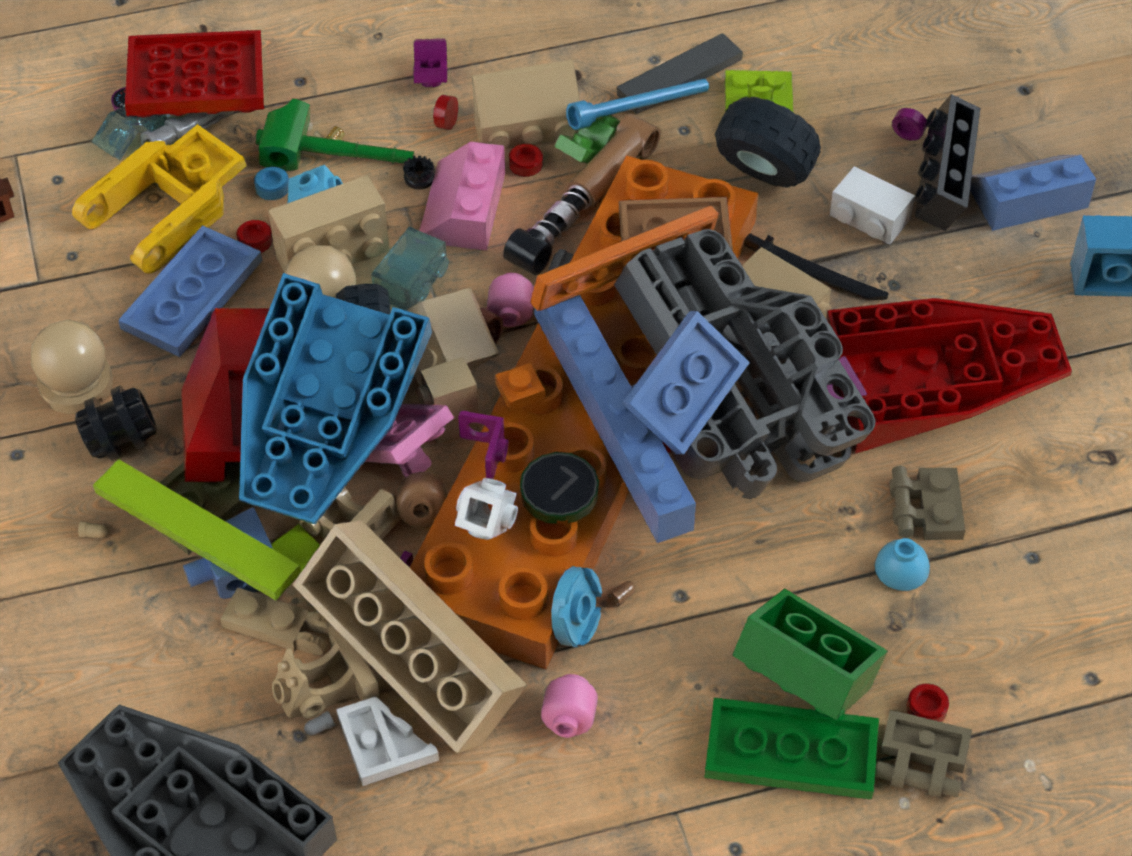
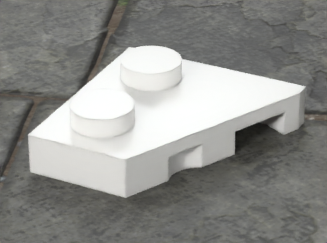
(382, 742)

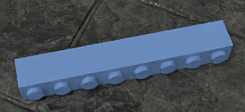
(631, 444)

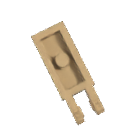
(275, 622)

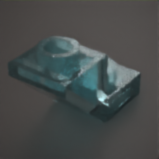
(120, 130)

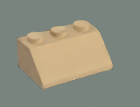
(524, 104)

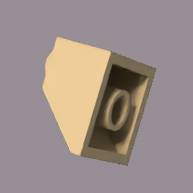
(456, 331)

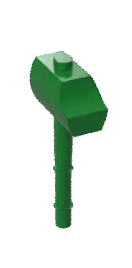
(286, 138)

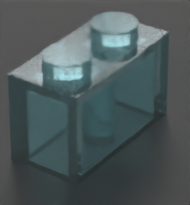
(411, 268)

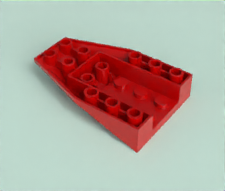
(943, 361)
(215, 391)

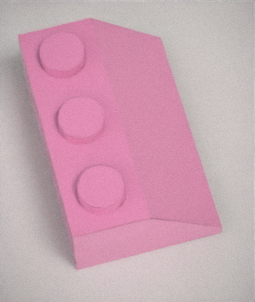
(465, 196)

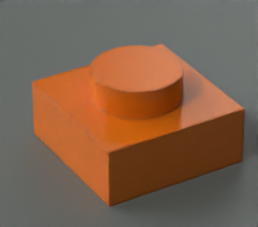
(520, 387)

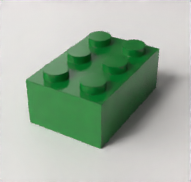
(809, 653)

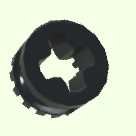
(418, 164)

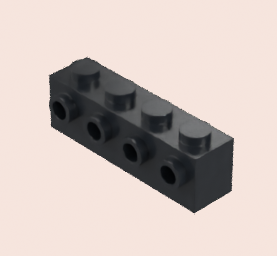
(947, 162)

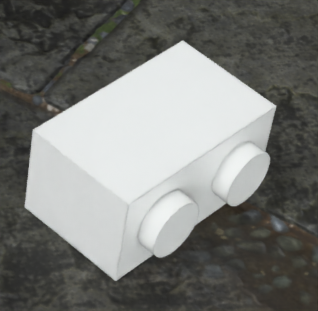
(871, 205)

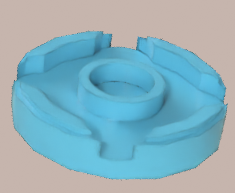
(575, 608)

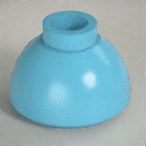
(902, 565)

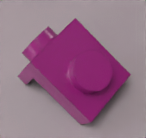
(430, 62)

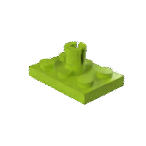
(763, 84)

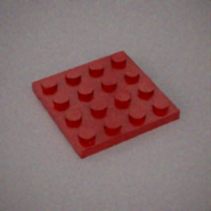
(194, 73)

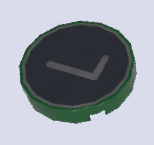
(559, 487)

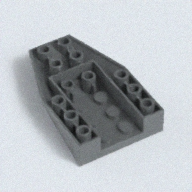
(187, 794)

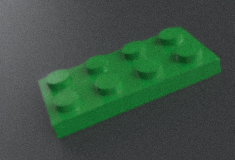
(792, 748)

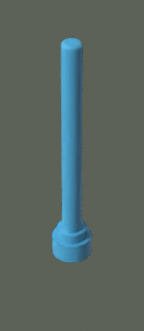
(583, 114)

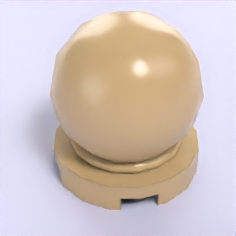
(323, 266)
(70, 366)

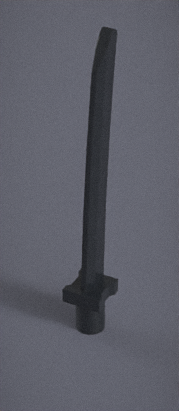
(815, 270)

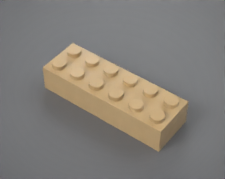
(409, 635)

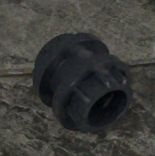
(115, 423)

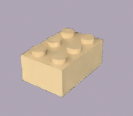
(343, 217)

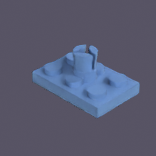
(686, 382)

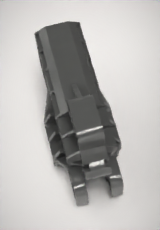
(790, 364)

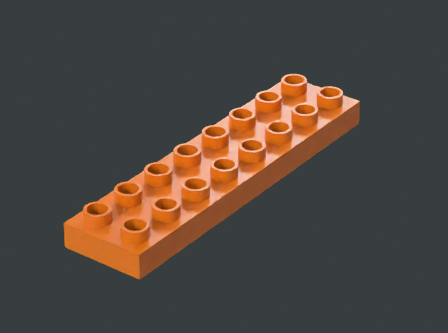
(509, 581)

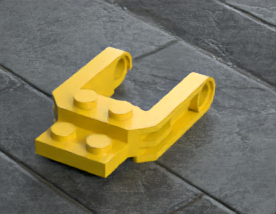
(187, 170)

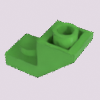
(589, 140)

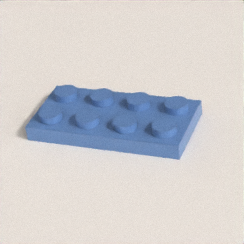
(189, 289)

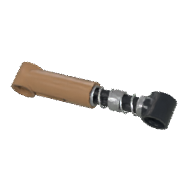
(533, 247)

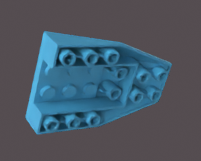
(321, 395)

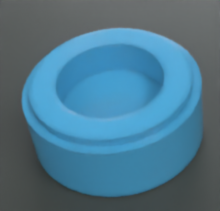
(271, 183)

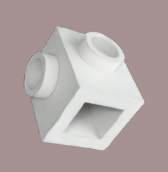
(474, 510)

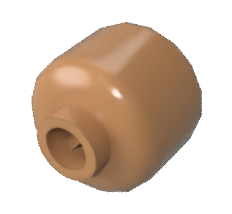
(420, 499)

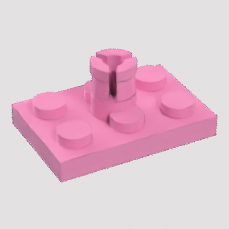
(411, 429)

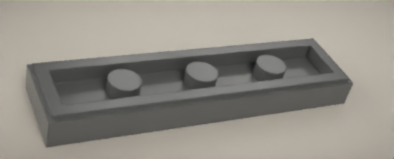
(687, 67)

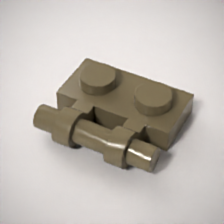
(939, 501)
(926, 743)

